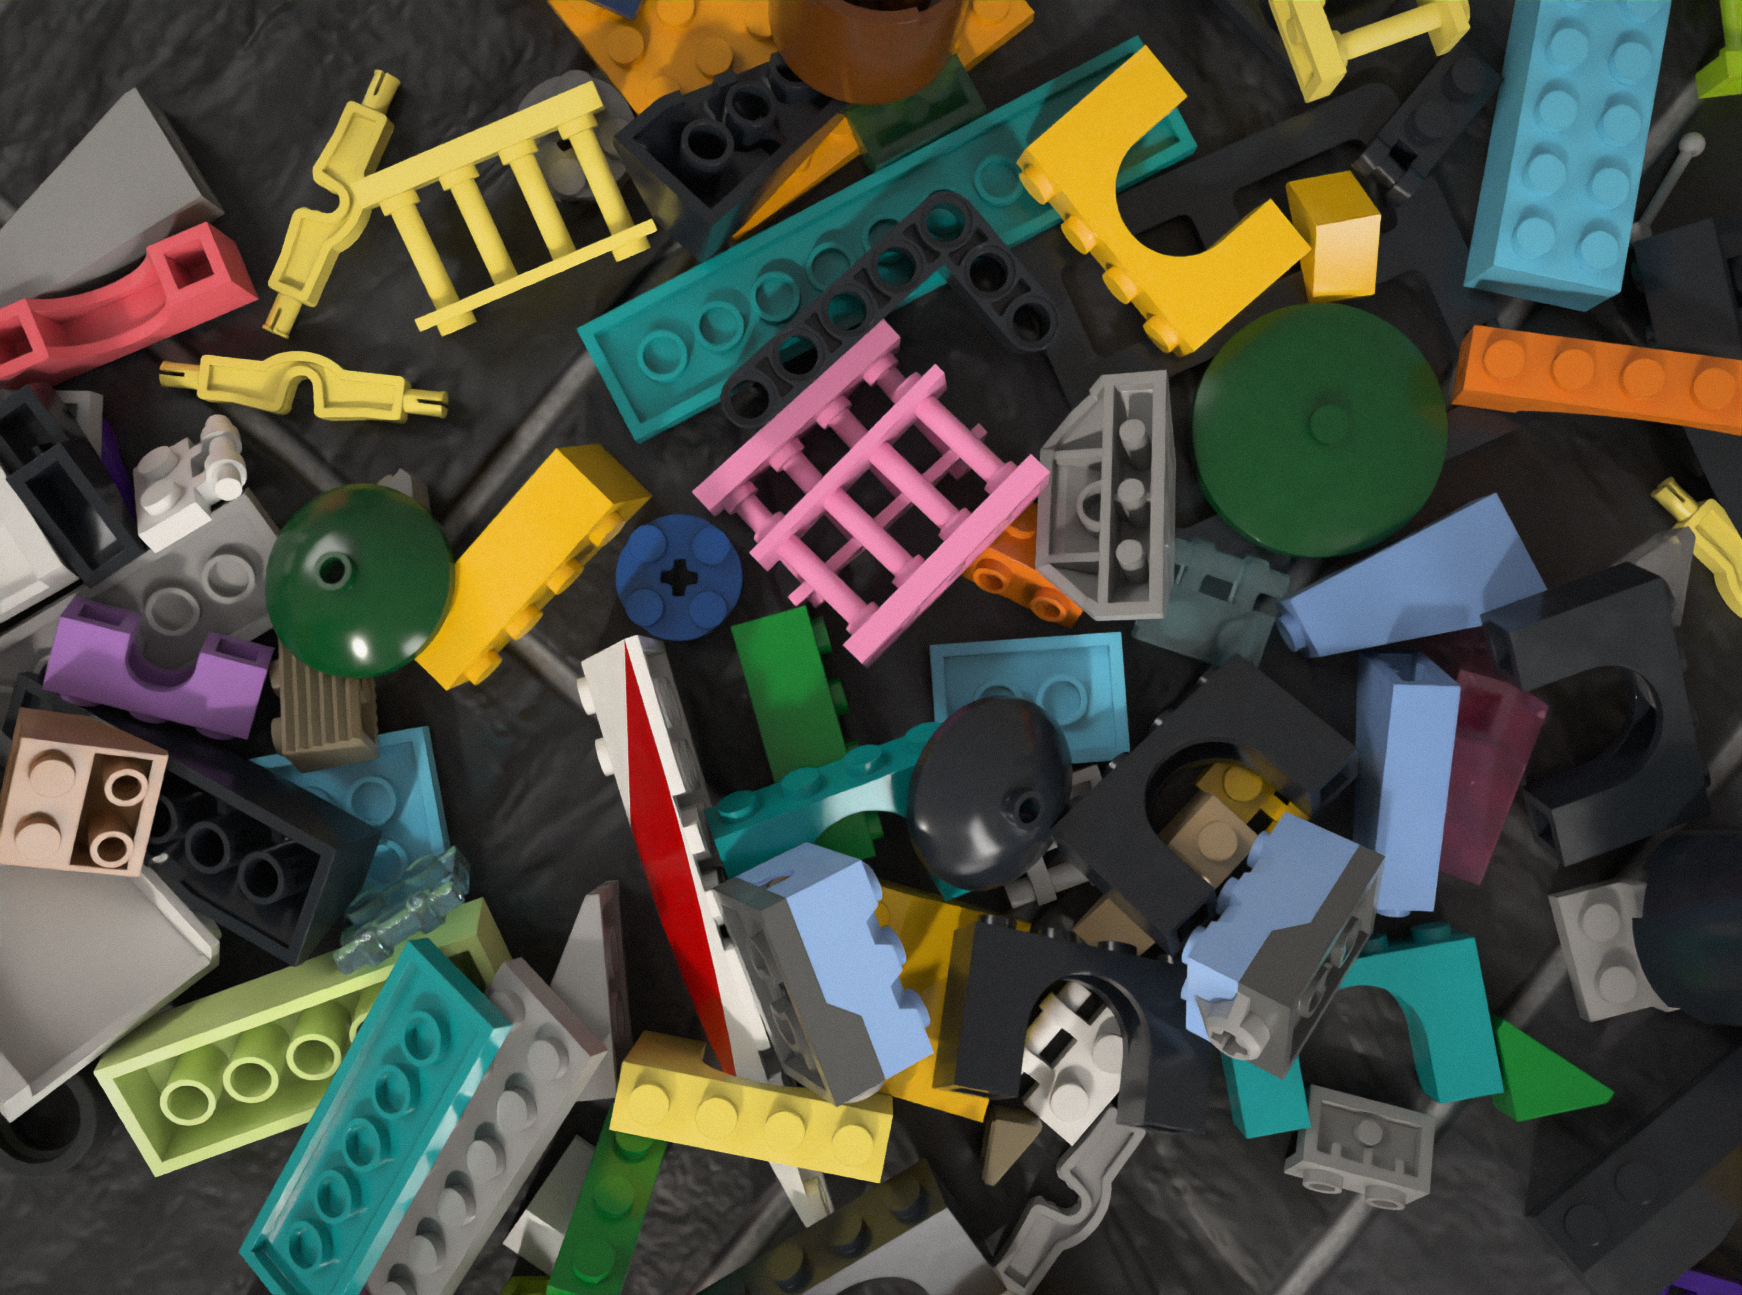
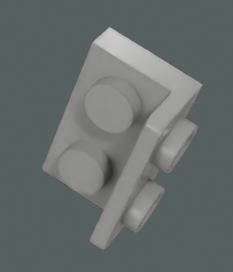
(1600, 947)
(1364, 1149)

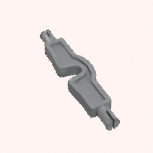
(1048, 1228)

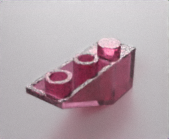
(1489, 757)

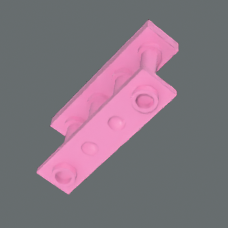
(780, 446)
(963, 532)

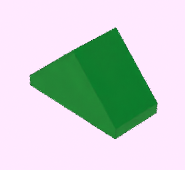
(1538, 1079)

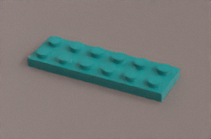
(376, 1128)

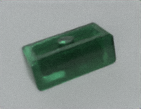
(906, 125)

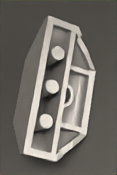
(1112, 500)

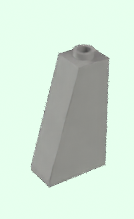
(104, 206)

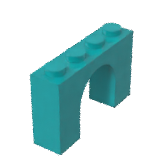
(797, 809)
(1447, 1016)

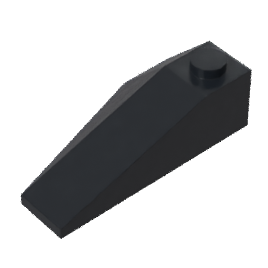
(724, 150)

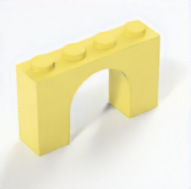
(681, 1100)

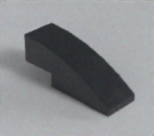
(66, 484)

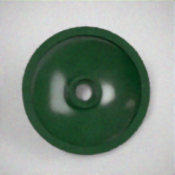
(392, 585)

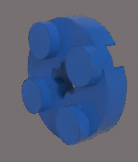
(655, 550)

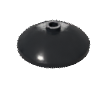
(989, 792)

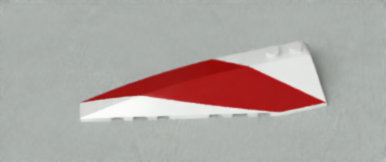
(664, 800)

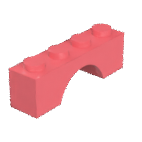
(173, 289)

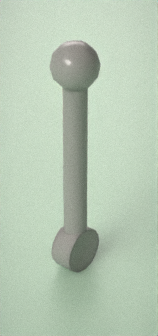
(1689, 146)

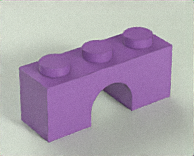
(100, 663)

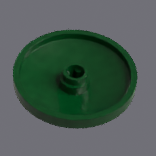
(1317, 431)

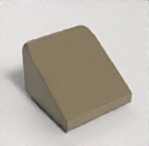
(1004, 1139)

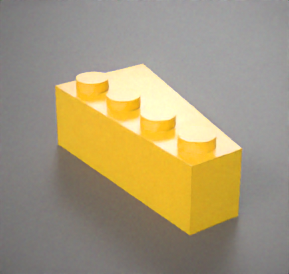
(530, 556)

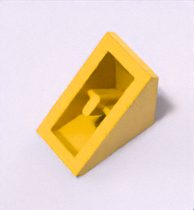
(1342, 232)

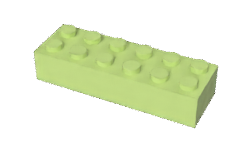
(262, 1049)

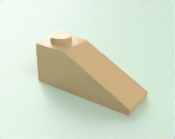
(1205, 838)

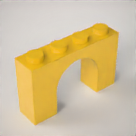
(1077, 172)

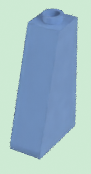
(1415, 585)
(1404, 771)

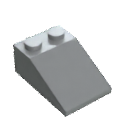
(595, 984)

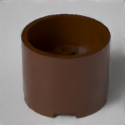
(866, 47)

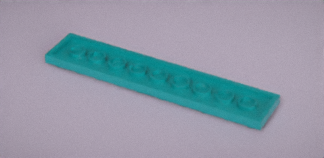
(686, 337)

